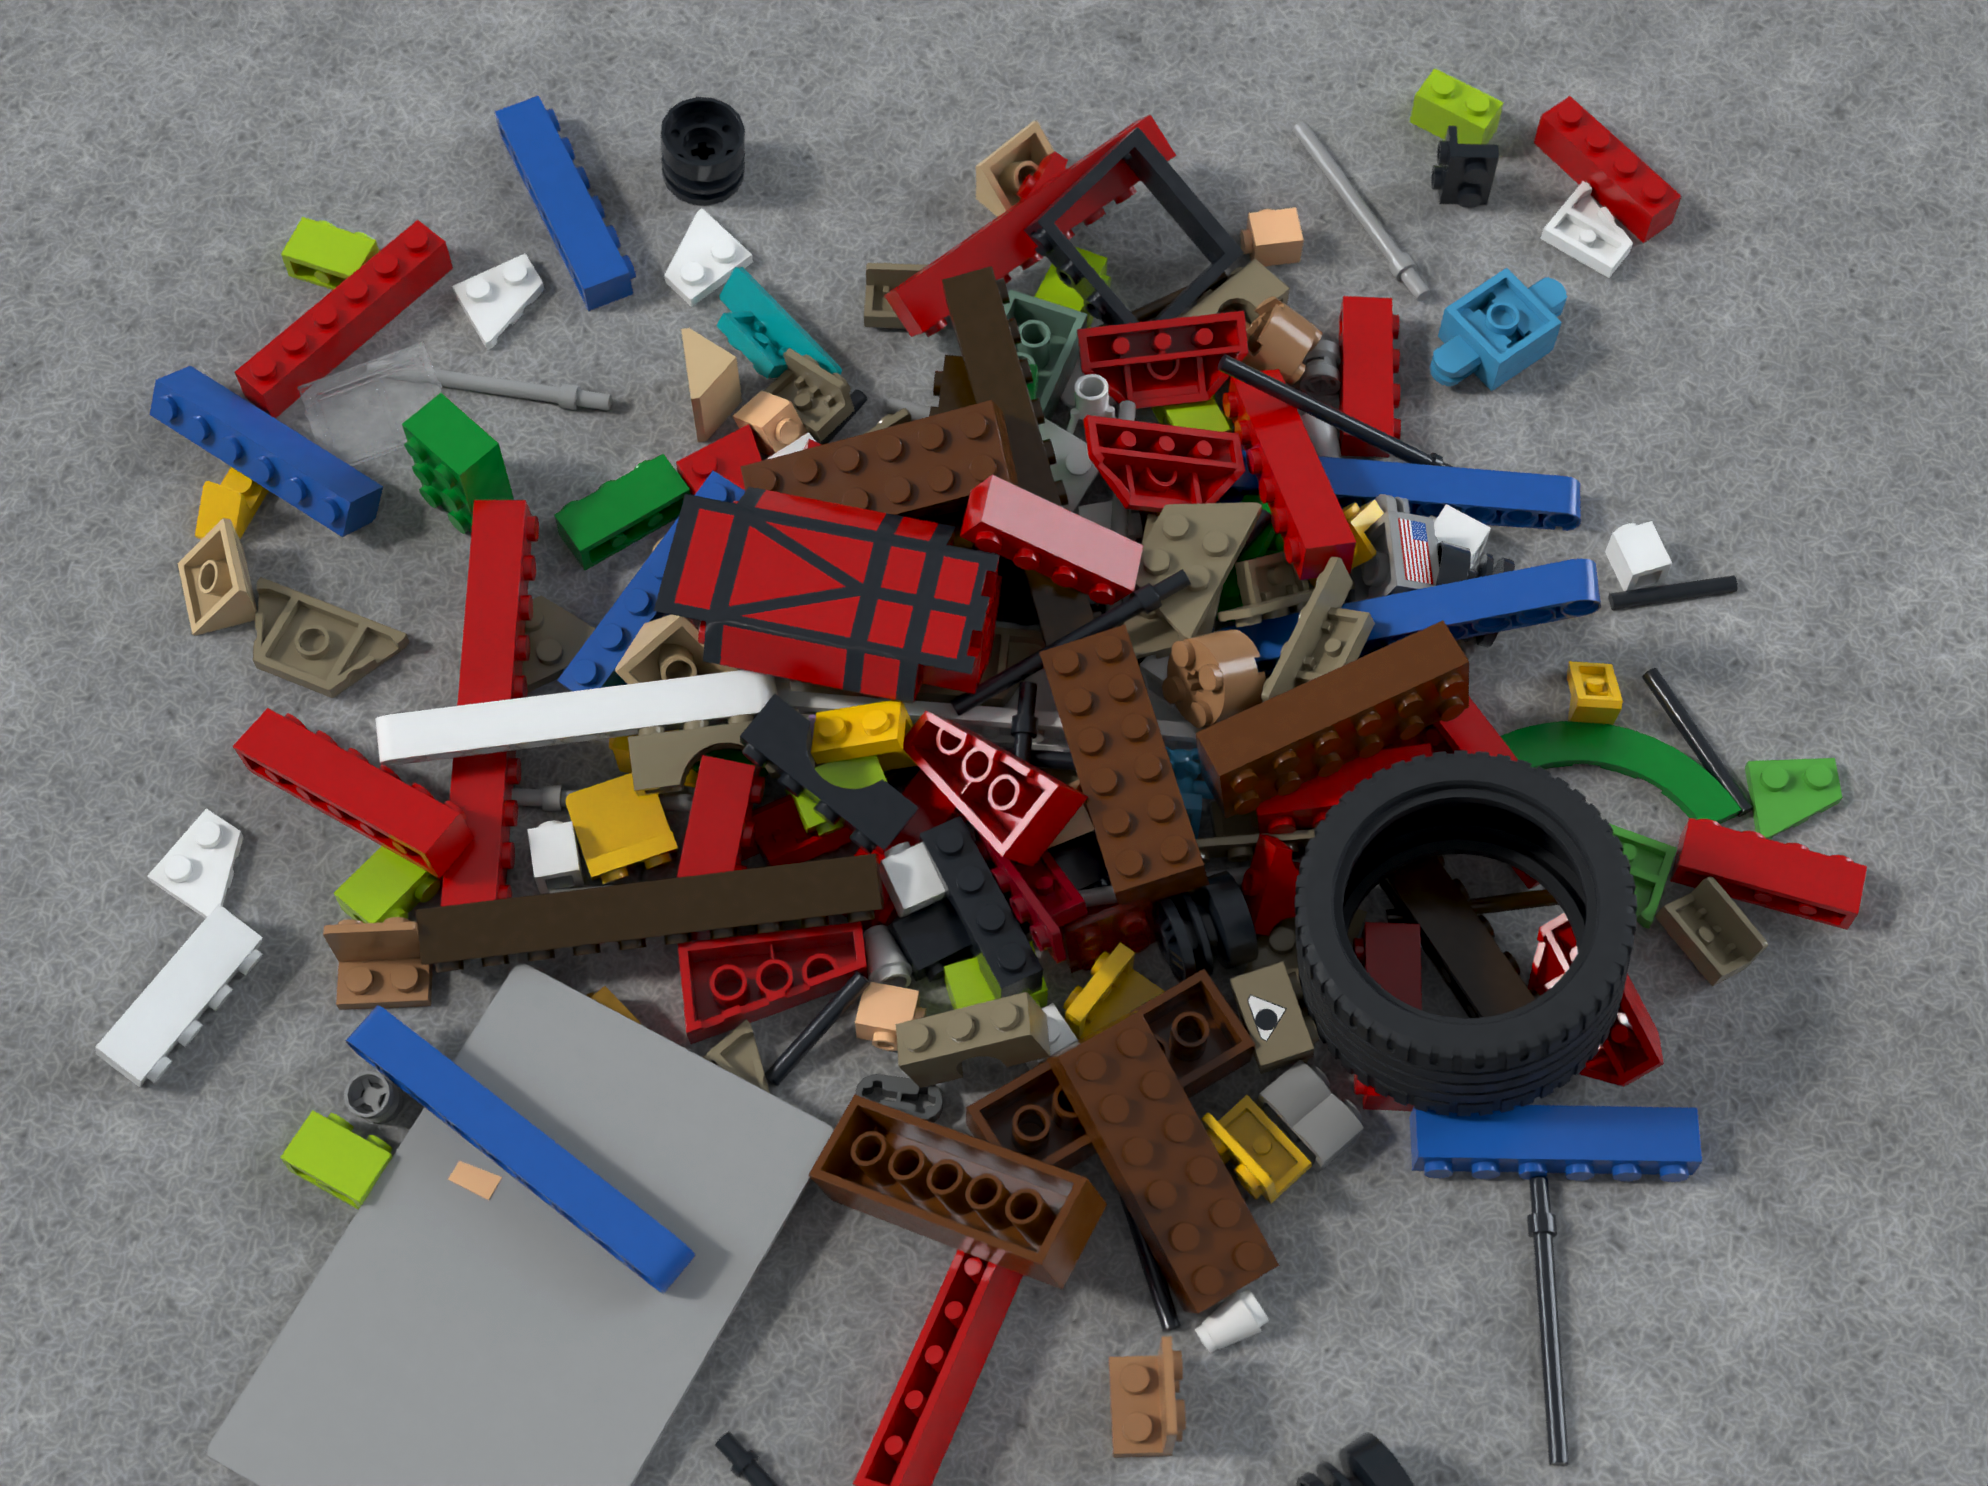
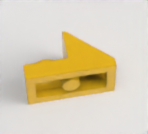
(233, 499)
(1593, 693)

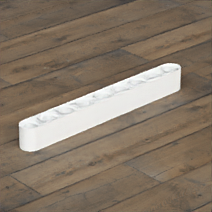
(569, 716)

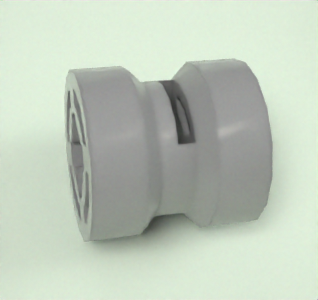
(1321, 370)
(366, 1091)

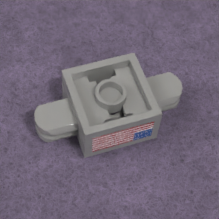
(1404, 554)

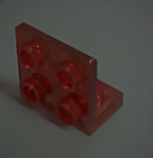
(1104, 929)

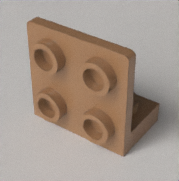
(379, 964)
(1143, 1402)

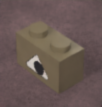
(1273, 1016)

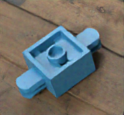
(1481, 321)

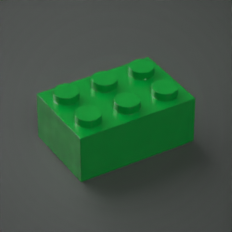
(454, 461)

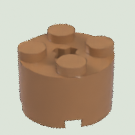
(1280, 340)
(1213, 677)

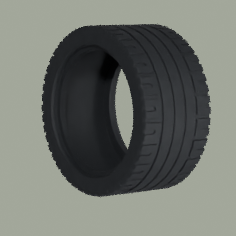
(1489, 811)

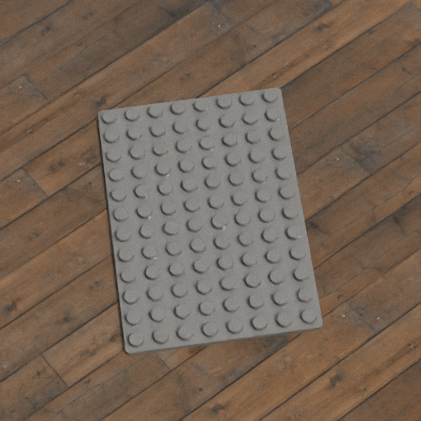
(494, 1331)

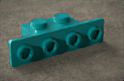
(764, 329)

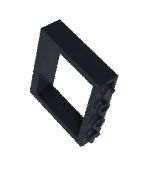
(1172, 195)

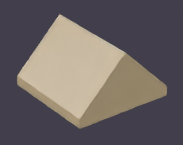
(1007, 167)
(712, 382)
(217, 581)
(666, 651)

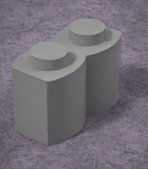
(1311, 1114)

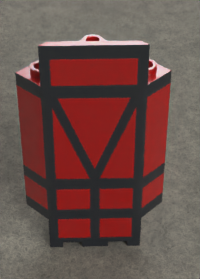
(832, 594)

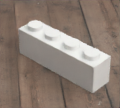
(179, 996)

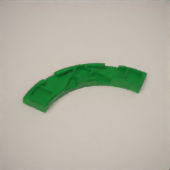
(1630, 754)

